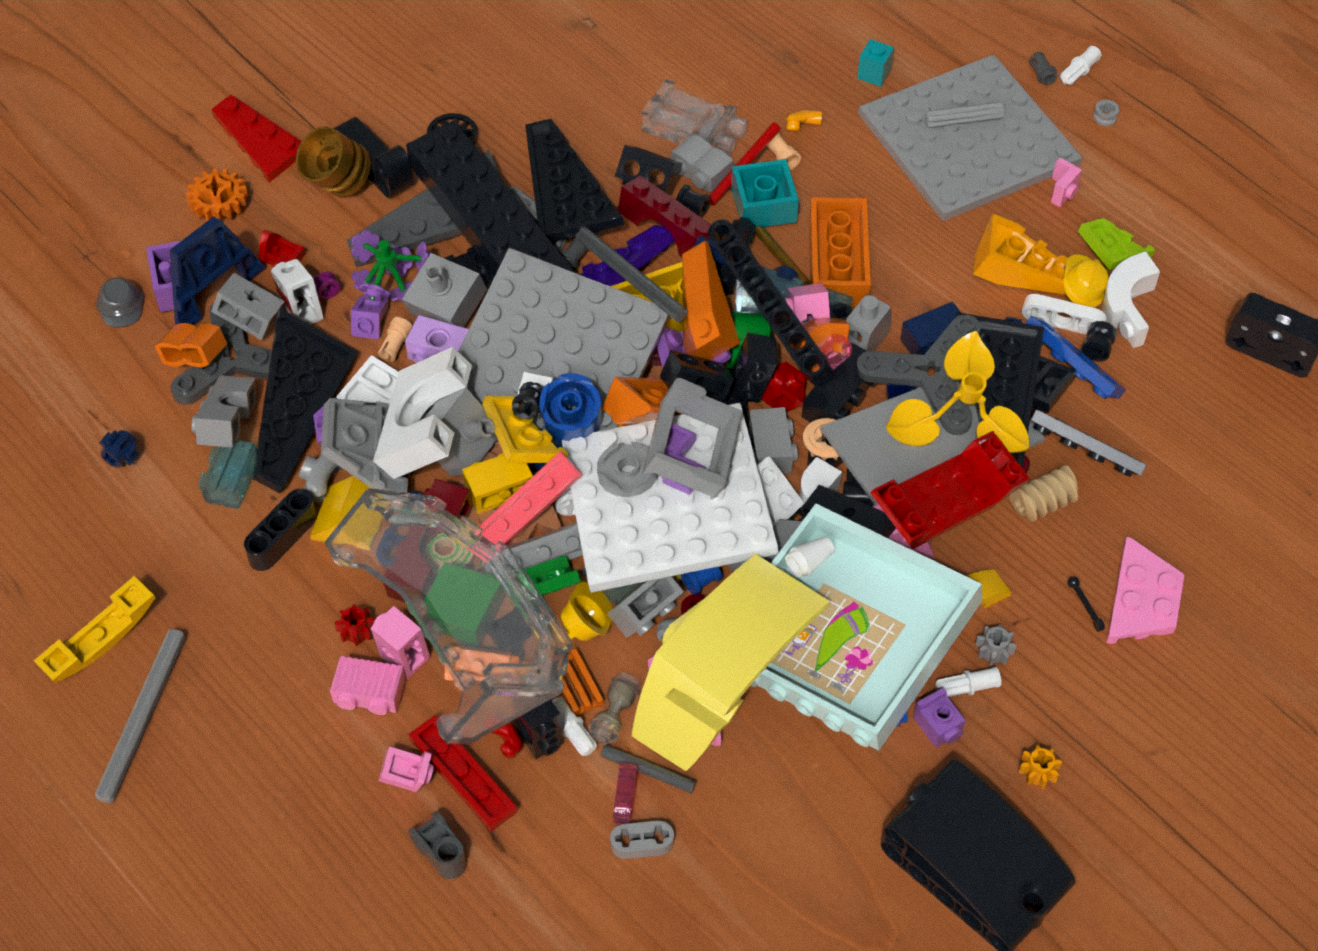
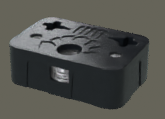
(1275, 335)

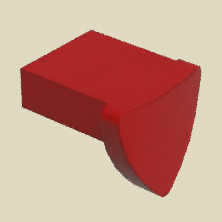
(276, 249)

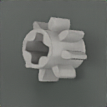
(995, 645)

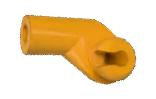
(805, 117)

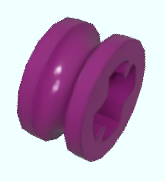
(326, 285)

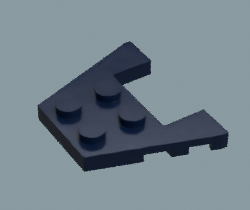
(203, 259)

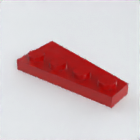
(264, 141)

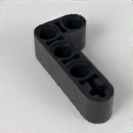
(389, 167)

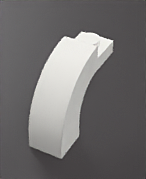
(1128, 280)

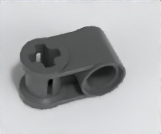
(435, 842)

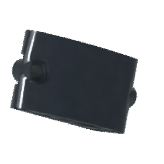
(977, 856)

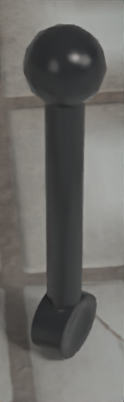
(1073, 582)

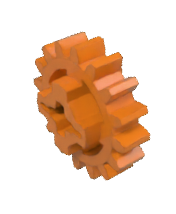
(217, 194)

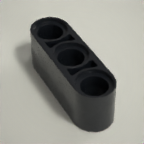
(284, 516)

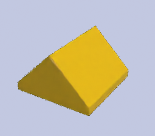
(336, 504)

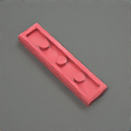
(531, 500)

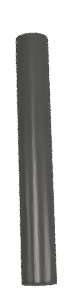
(649, 769)

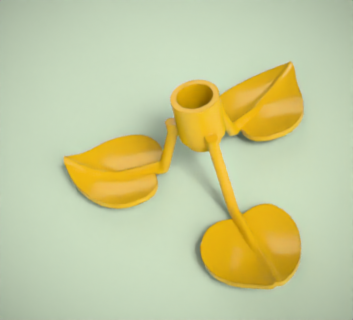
(973, 365)

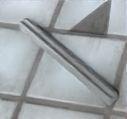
(139, 716)

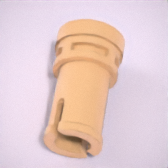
(784, 151)
(397, 334)

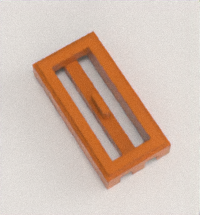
(592, 688)

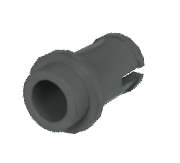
(1045, 72)

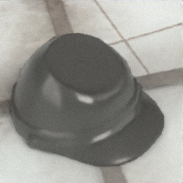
(119, 302)

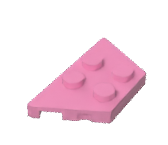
(1145, 595)

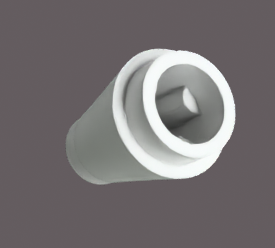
(808, 556)

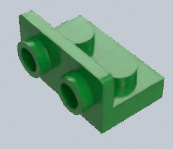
(553, 575)

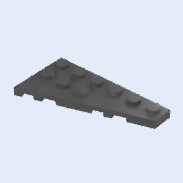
(415, 222)

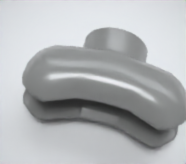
(317, 474)

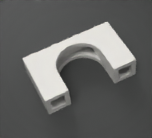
(405, 440)

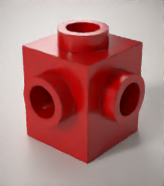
(785, 387)

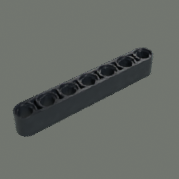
(776, 311)

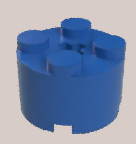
(567, 392)

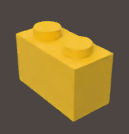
(494, 481)

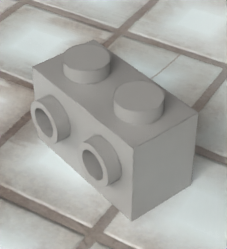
(645, 603)

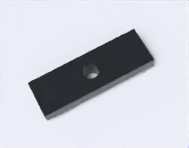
(851, 509)

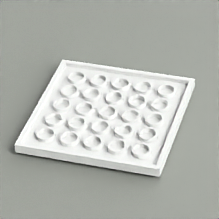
(664, 528)

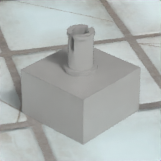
(444, 292)
(471, 427)

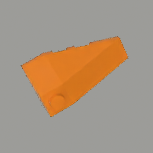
(709, 324)
(634, 399)

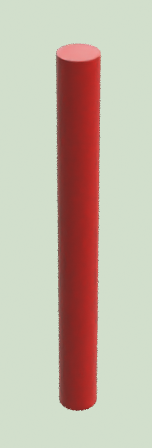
(748, 158)

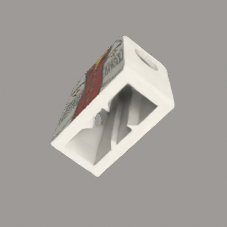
(294, 281)

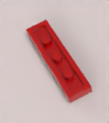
(464, 776)

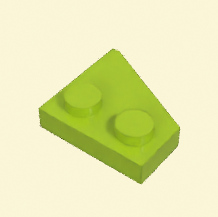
(1110, 242)

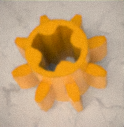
(1040, 766)

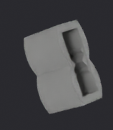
(702, 162)

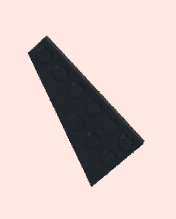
(564, 187)
(1016, 362)
(301, 378)

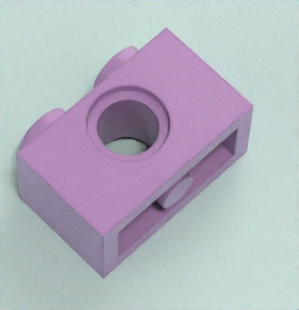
(432, 337)

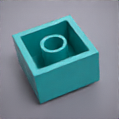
(765, 193)

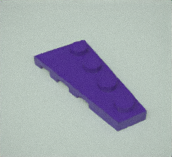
(638, 253)

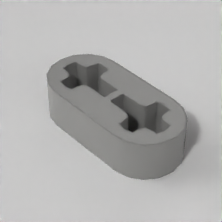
(642, 839)

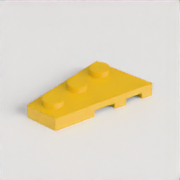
(517, 436)

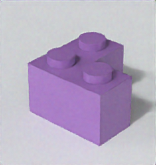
(161, 275)

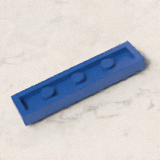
(1084, 366)

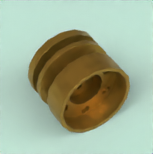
(333, 161)

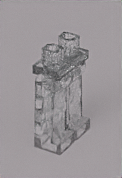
(679, 115)

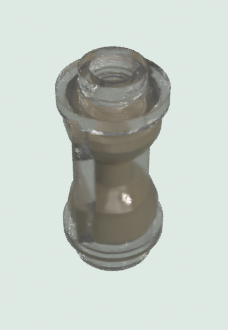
(621, 695)

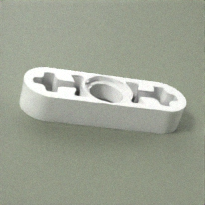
(1040, 305)

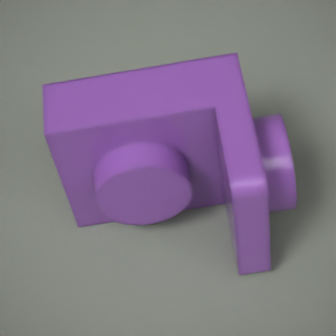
(367, 317)

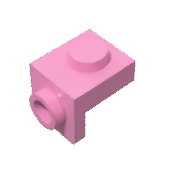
(1067, 182)
(406, 769)

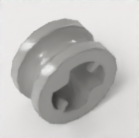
(1106, 106)

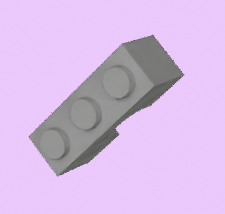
(220, 413)

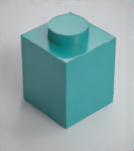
(875, 62)

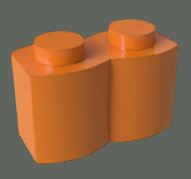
(191, 345)

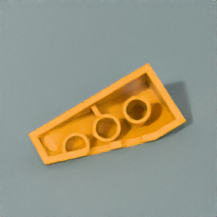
(1016, 260)

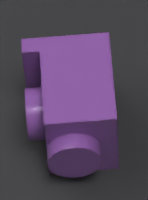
(938, 729)

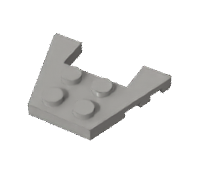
(351, 441)

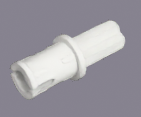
(1080, 65)
(970, 682)
(574, 729)

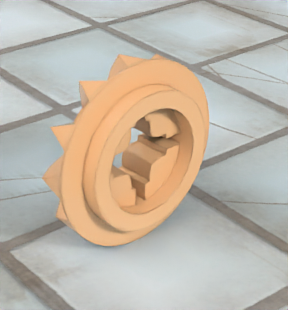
(812, 440)

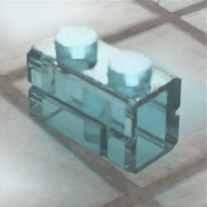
(228, 474)

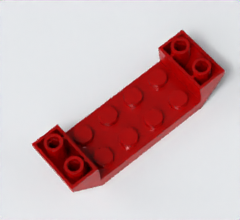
(951, 491)

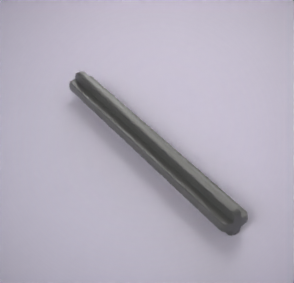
(632, 274)

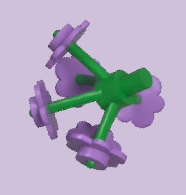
(388, 259)

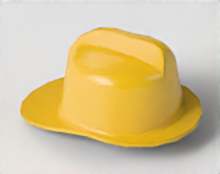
(1085, 280)
(586, 613)

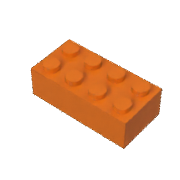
(840, 245)

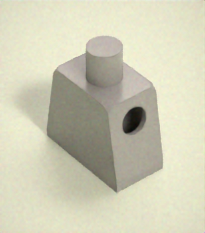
(871, 321)

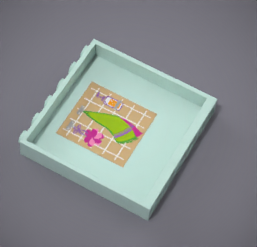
(877, 639)

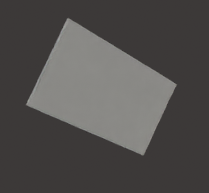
(879, 458)

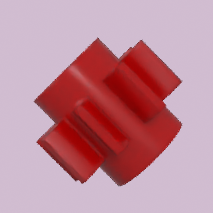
(354, 624)

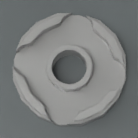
(624, 483)

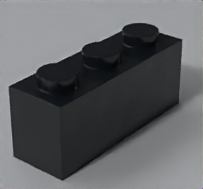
(840, 393)

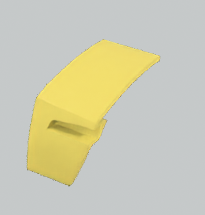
(717, 655)

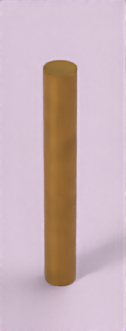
(779, 253)

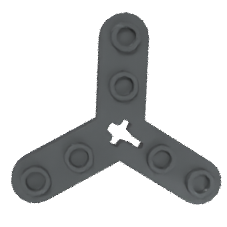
(249, 361)
(900, 370)

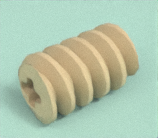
(1045, 494)

